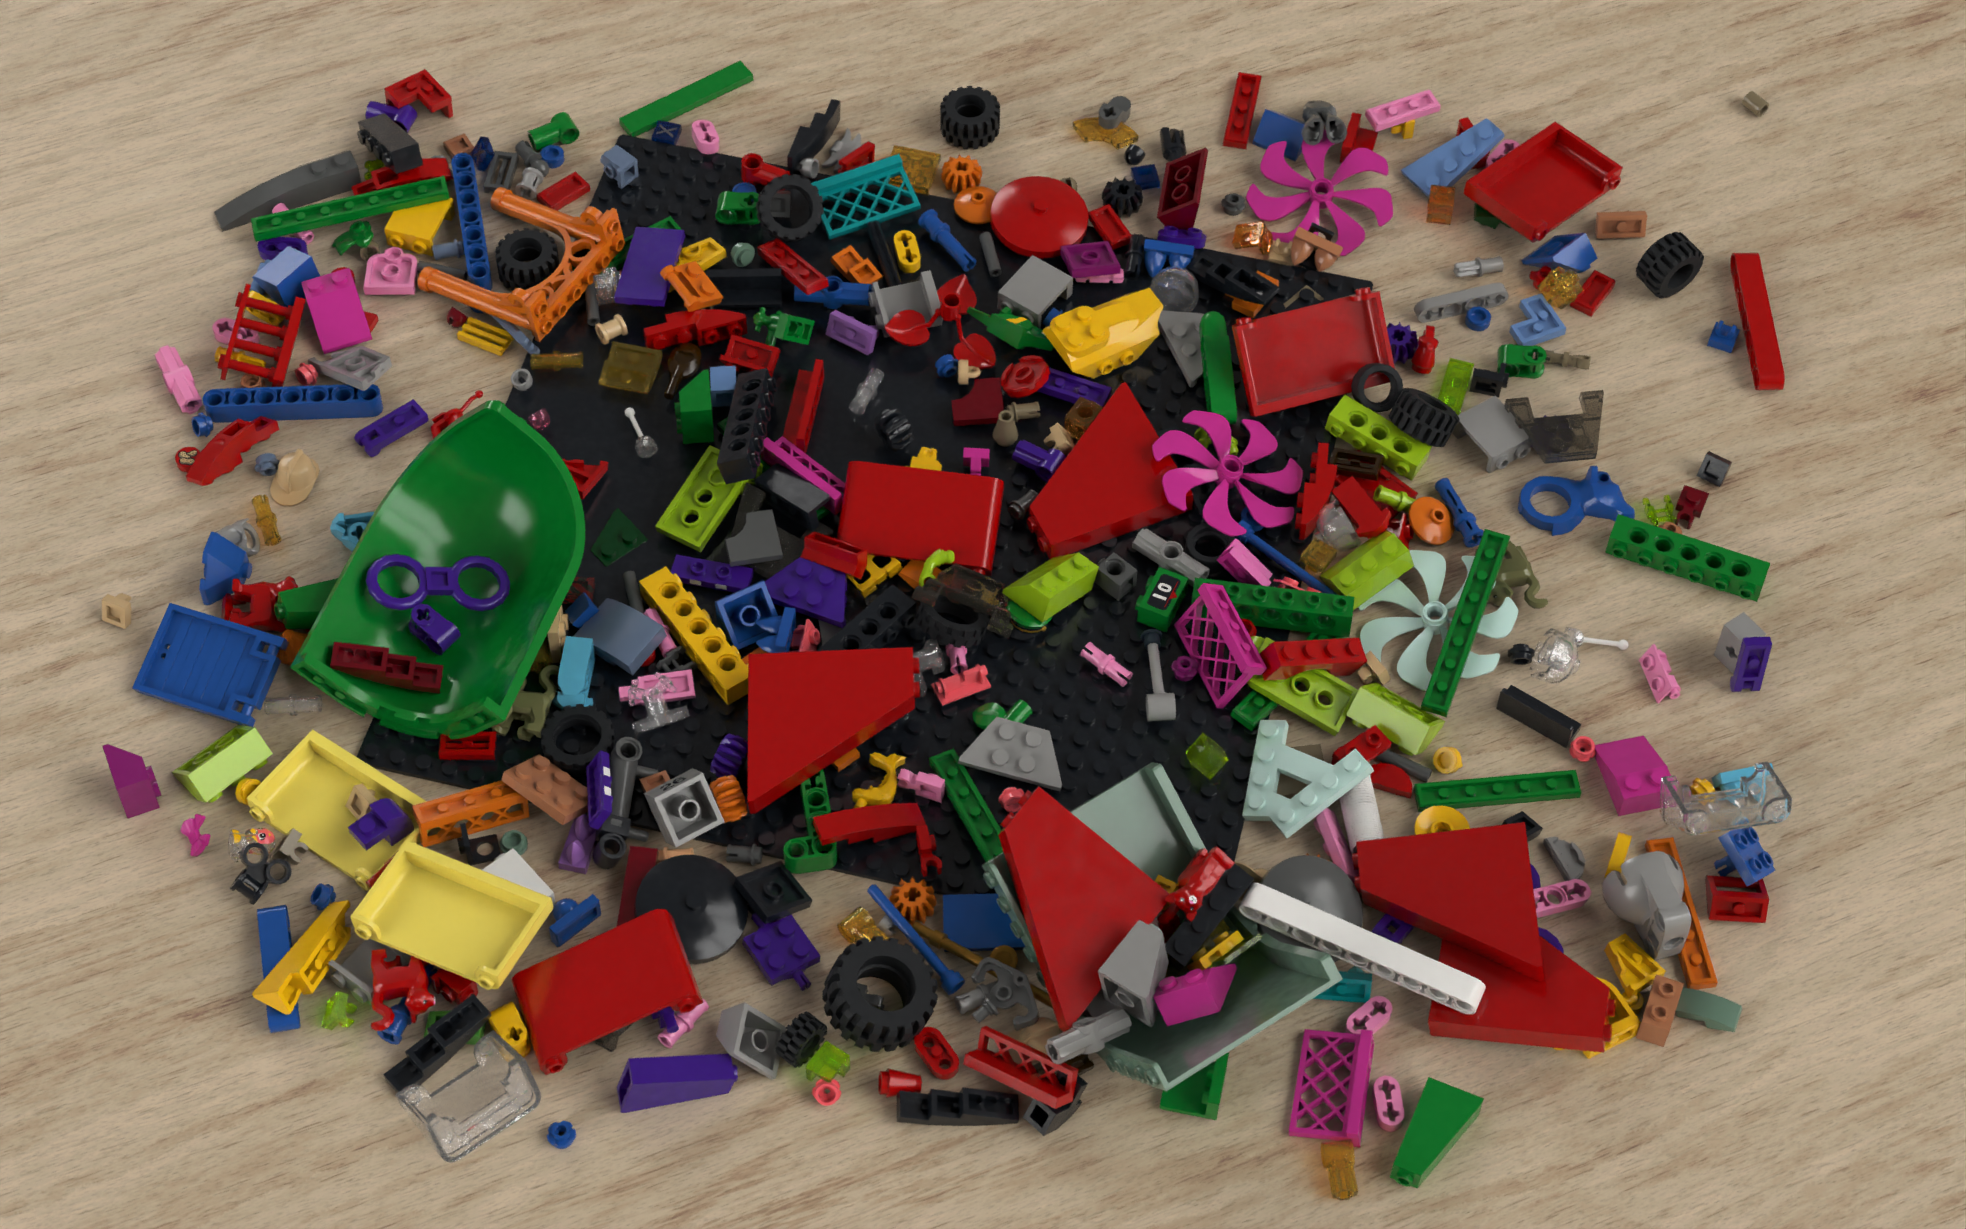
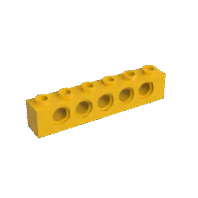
(666, 594)

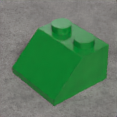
(695, 411)

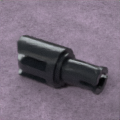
(1172, 143)

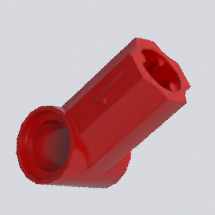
(758, 172)

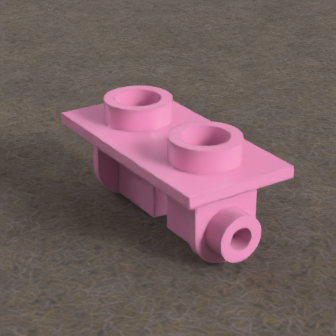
(1656, 670)

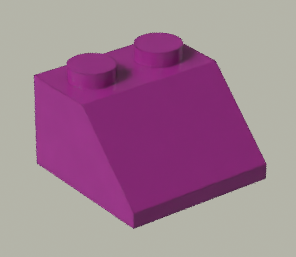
(133, 781)

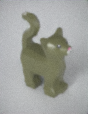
(1516, 572)
(531, 707)

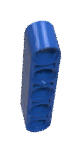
(274, 944)

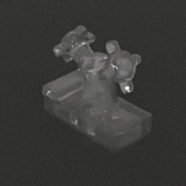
(929, 658)
(655, 705)

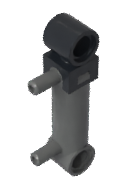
(617, 826)

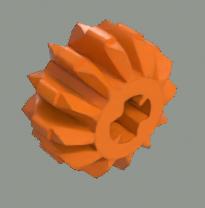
(961, 173)
(729, 798)
(921, 895)

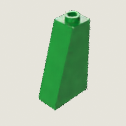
(303, 604)
(1434, 1129)

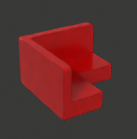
(421, 87)

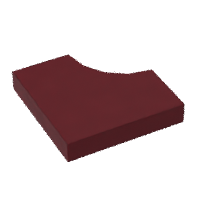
(980, 405)

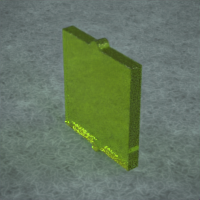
(1237, 950)

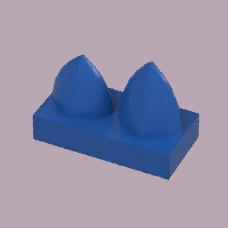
(1158, 251)
(783, 627)

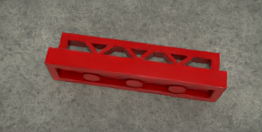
(804, 406)
(1016, 1075)

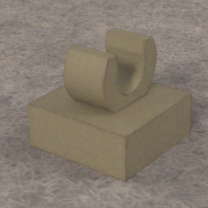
(288, 845)

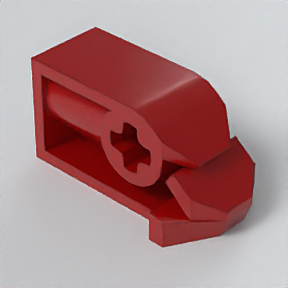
(1361, 509)

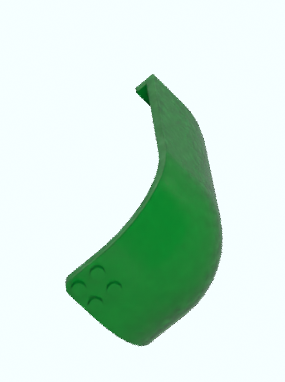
(472, 491)

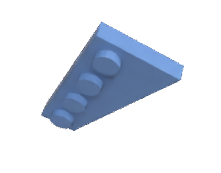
(1454, 158)

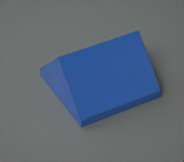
(1279, 127)
(284, 275)
(740, 611)

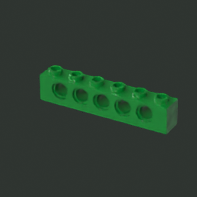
(1687, 558)
(1287, 607)

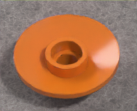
(974, 204)
(1431, 520)

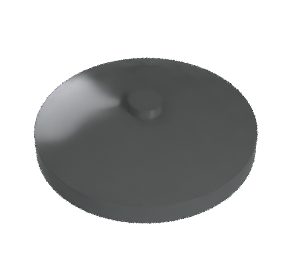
(1316, 884)

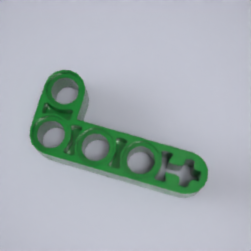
(810, 846)

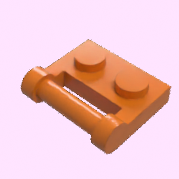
(692, 285)

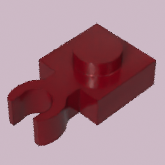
(1690, 504)

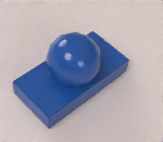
(572, 918)

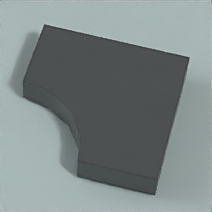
(756, 541)

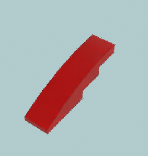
(867, 822)

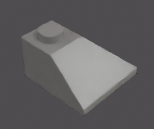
(751, 1038)

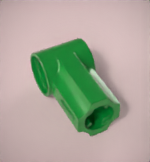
(559, 129)

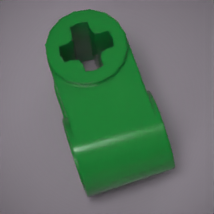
(737, 207)
(1520, 360)

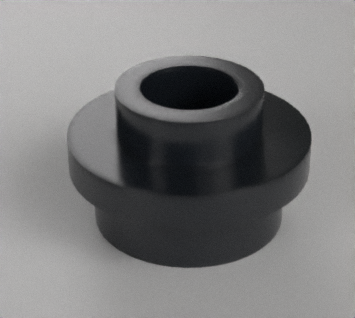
(1521, 654)

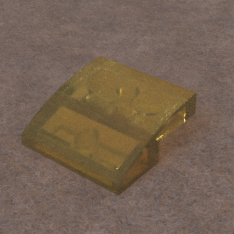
(631, 368)

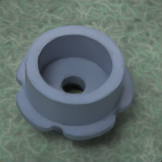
(266, 464)

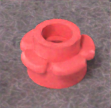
(306, 374)
(1584, 743)
(1009, 799)
(826, 1098)

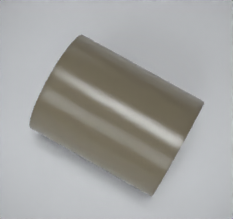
(1755, 103)

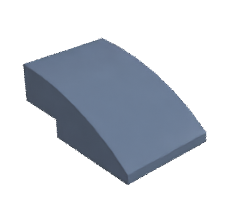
(622, 635)

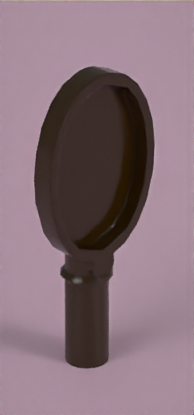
(682, 364)

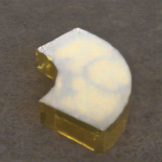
(1090, 130)

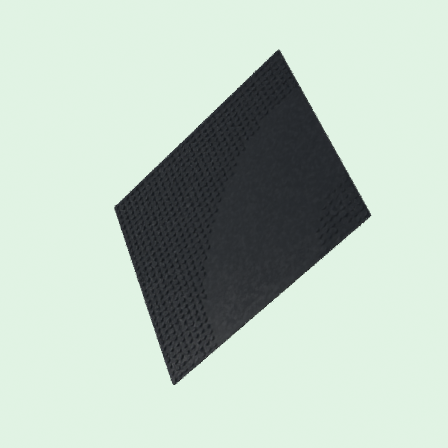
(1093, 721)

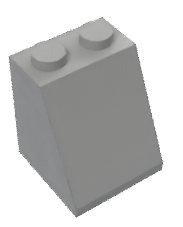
(1135, 971)

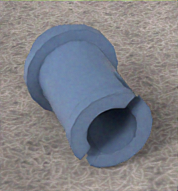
(449, 249)

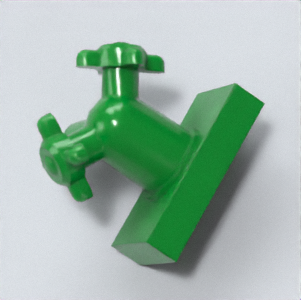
(784, 327)

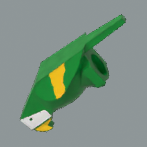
(1013, 329)

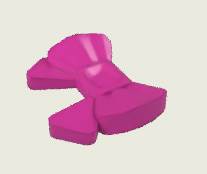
(191, 830)

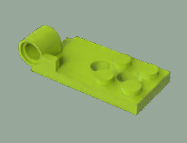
(702, 480)
(1306, 703)

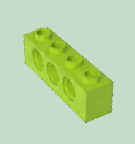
(1377, 435)

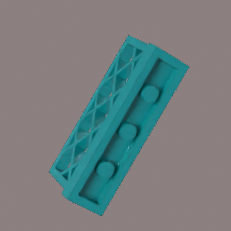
(860, 178)

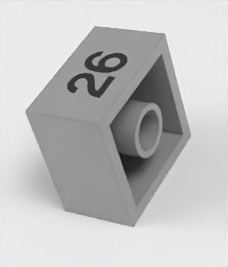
(684, 807)

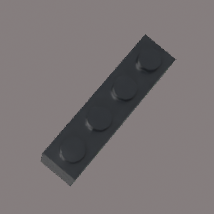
(389, 143)
(1215, 905)

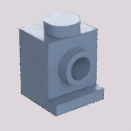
(620, 165)

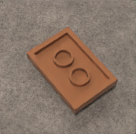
(548, 788)

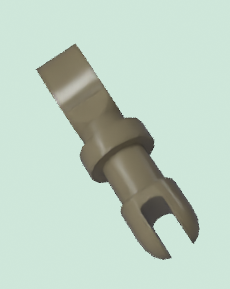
(1565, 359)

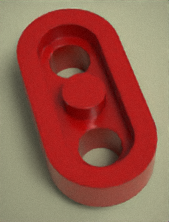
(938, 1054)

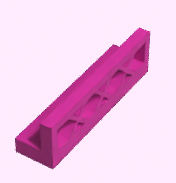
(775, 454)

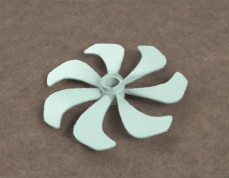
(1412, 663)

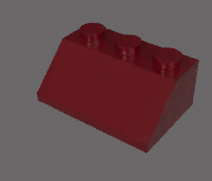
(1182, 190)

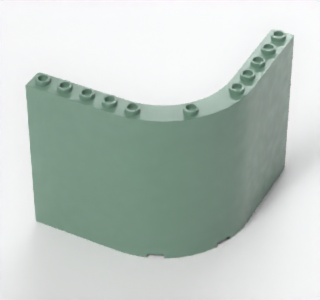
(1272, 978)

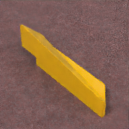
(307, 960)

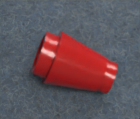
(893, 1081)

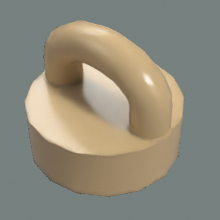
(966, 372)

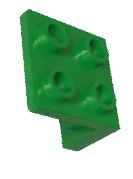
(1199, 1093)

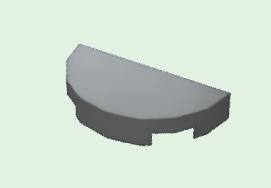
(1566, 857)

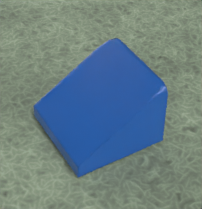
(581, 610)

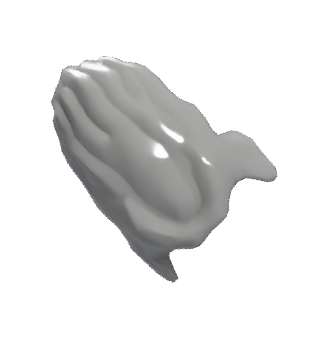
(236, 534)

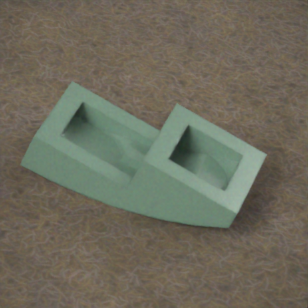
(1707, 1007)

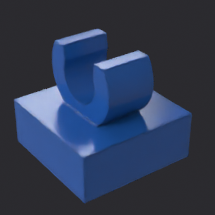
(1723, 337)

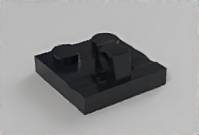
(772, 892)

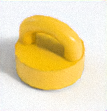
(1447, 760)
(245, 788)

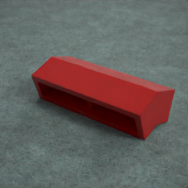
(835, 554)

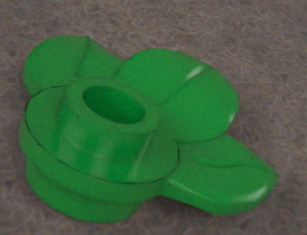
(359, 234)

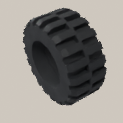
(896, 966)

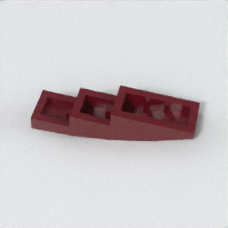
(389, 669)

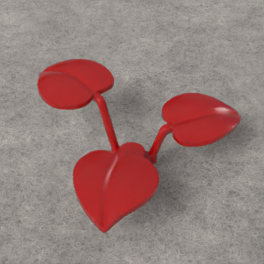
(955, 297)

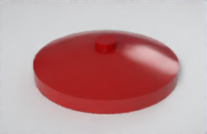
(1038, 216)

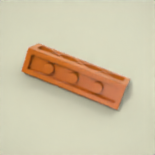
(468, 805)

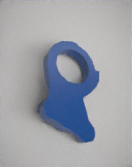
(1587, 497)

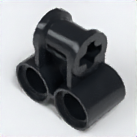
(258, 874)

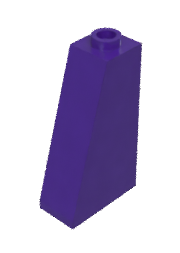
(673, 1080)

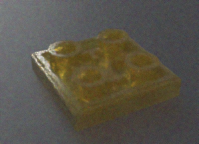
(919, 167)

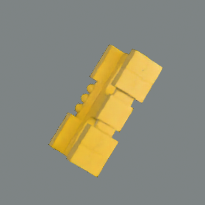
(877, 575)

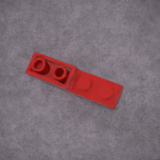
(386, 178)
(703, 324)
(224, 449)
(1316, 492)

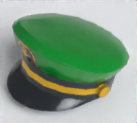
(1024, 624)

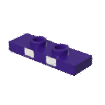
(711, 574)
(599, 790)

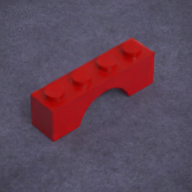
(1289, 658)

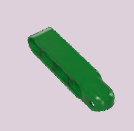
(1217, 366)

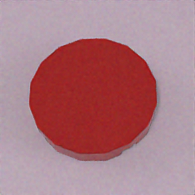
(1025, 376)

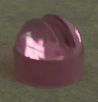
(539, 419)

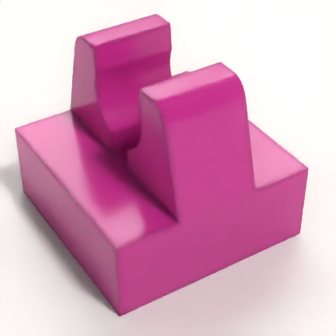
(976, 459)

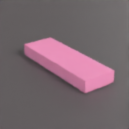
(1402, 110)

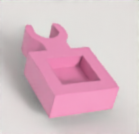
(925, 785)

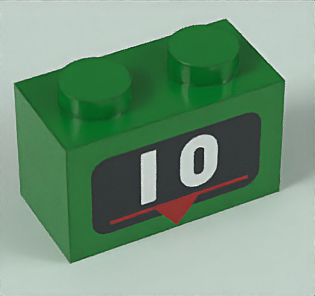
(1162, 599)

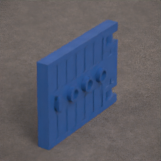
(210, 665)

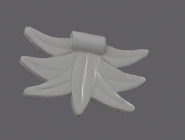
(841, 149)

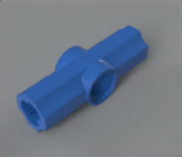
(837, 294)

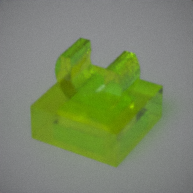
(335, 1011)

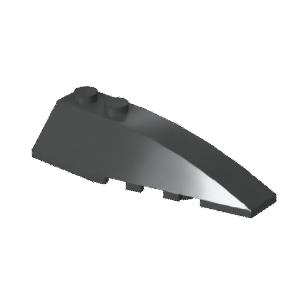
(294, 188)

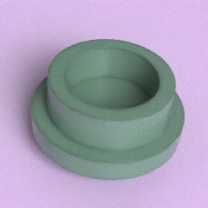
(742, 254)
(515, 840)

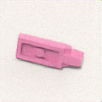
(681, 680)

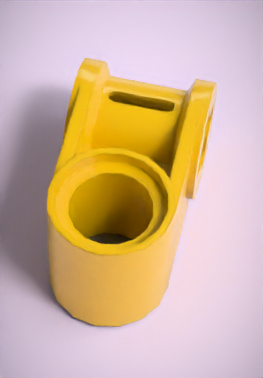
(509, 1026)

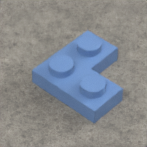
(1541, 325)

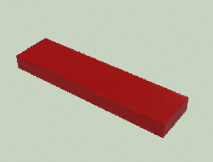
(1242, 110)
(793, 266)

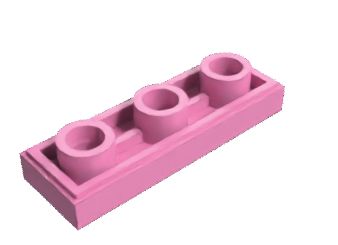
(1335, 843)

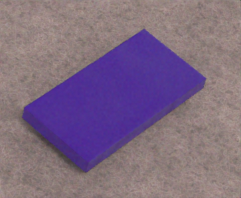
(647, 256)

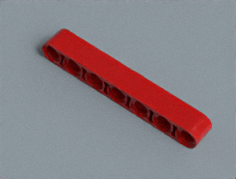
(1757, 321)

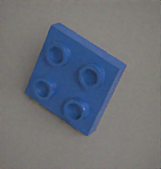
(1744, 856)

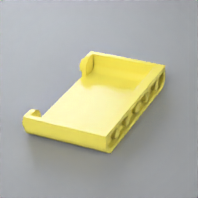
(311, 796)
(451, 915)

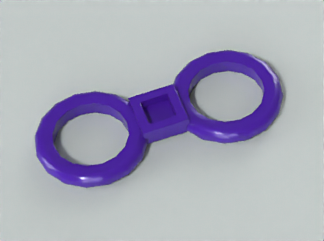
(438, 581)

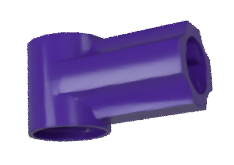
(403, 116)
(1038, 459)

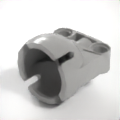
(1651, 901)

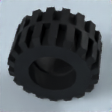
(970, 117)
(522, 247)
(1669, 265)
(1423, 417)

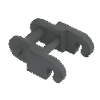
(671, 657)

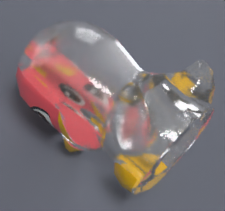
(239, 840)

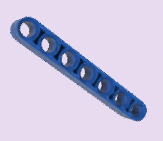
(471, 221)
(292, 403)

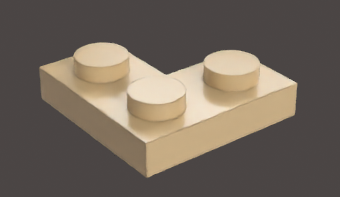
(557, 635)

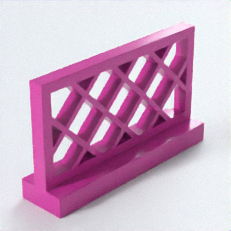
(1230, 631)
(1356, 1093)

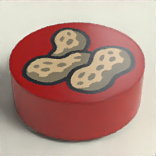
(185, 458)

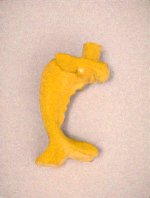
(887, 789)

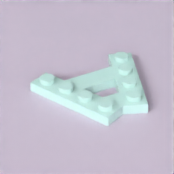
(1324, 780)

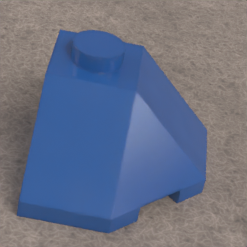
(222, 564)

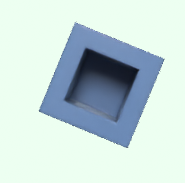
(722, 385)

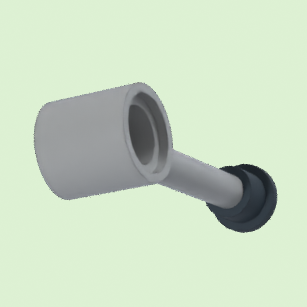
(1159, 705)

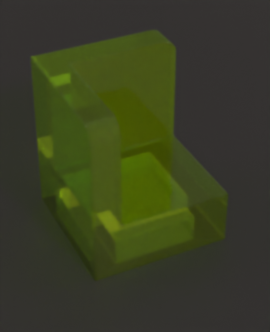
(1206, 756)
(828, 1063)

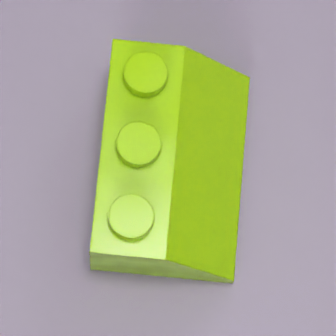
(1369, 568)
(1053, 585)
(1395, 717)
(223, 763)

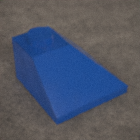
(1565, 251)

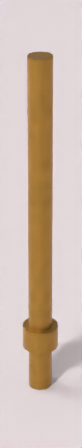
(939, 940)

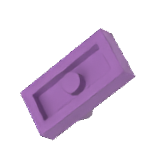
(852, 332)
(578, 846)

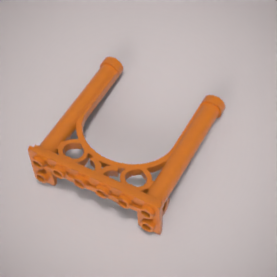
(530, 307)

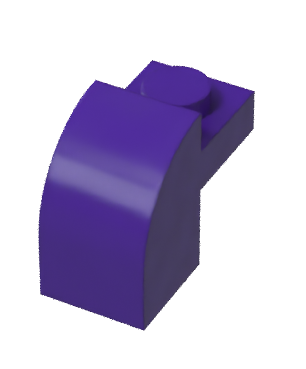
(383, 821)

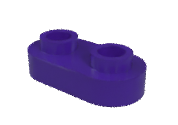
(1191, 237)
(272, 247)

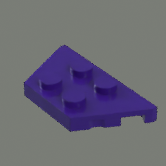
(811, 590)

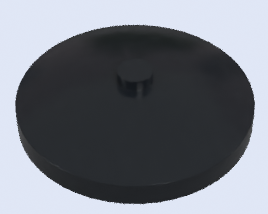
(701, 901)

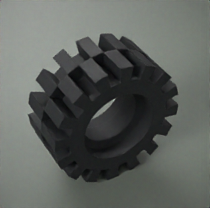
(801, 1039)

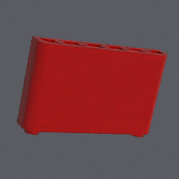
(1543, 182)
(1311, 351)
(919, 510)
(604, 986)

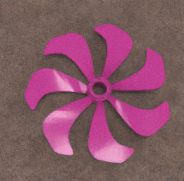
(1278, 171)
(1226, 472)

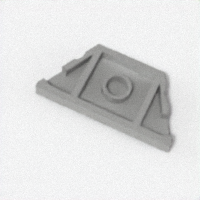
(1183, 339)
(354, 366)
(1016, 753)

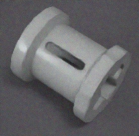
(529, 183)

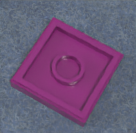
(1090, 259)

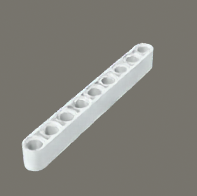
(1362, 948)

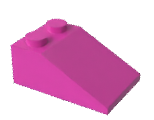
(336, 310)
(1631, 774)
(1193, 994)

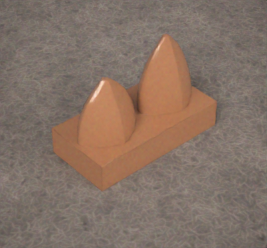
(1620, 224)
(1304, 244)

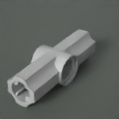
(1169, 556)
(1088, 1035)

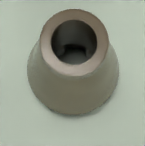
(1005, 429)

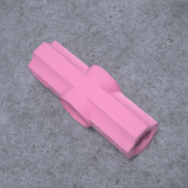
(178, 379)

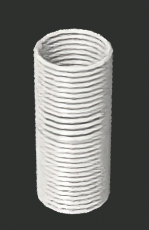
(1361, 814)

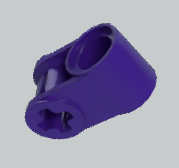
(432, 630)

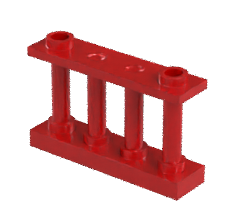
(280, 354)

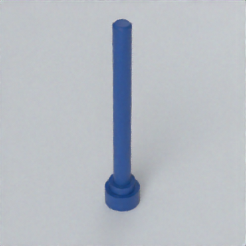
(1280, 559)
(950, 980)

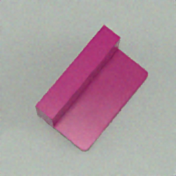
(1244, 565)

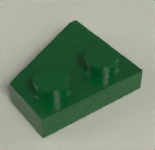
(617, 539)

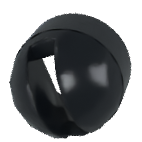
(1134, 155)

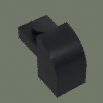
(1048, 1119)

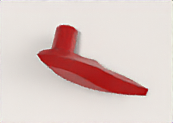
(227, 605)

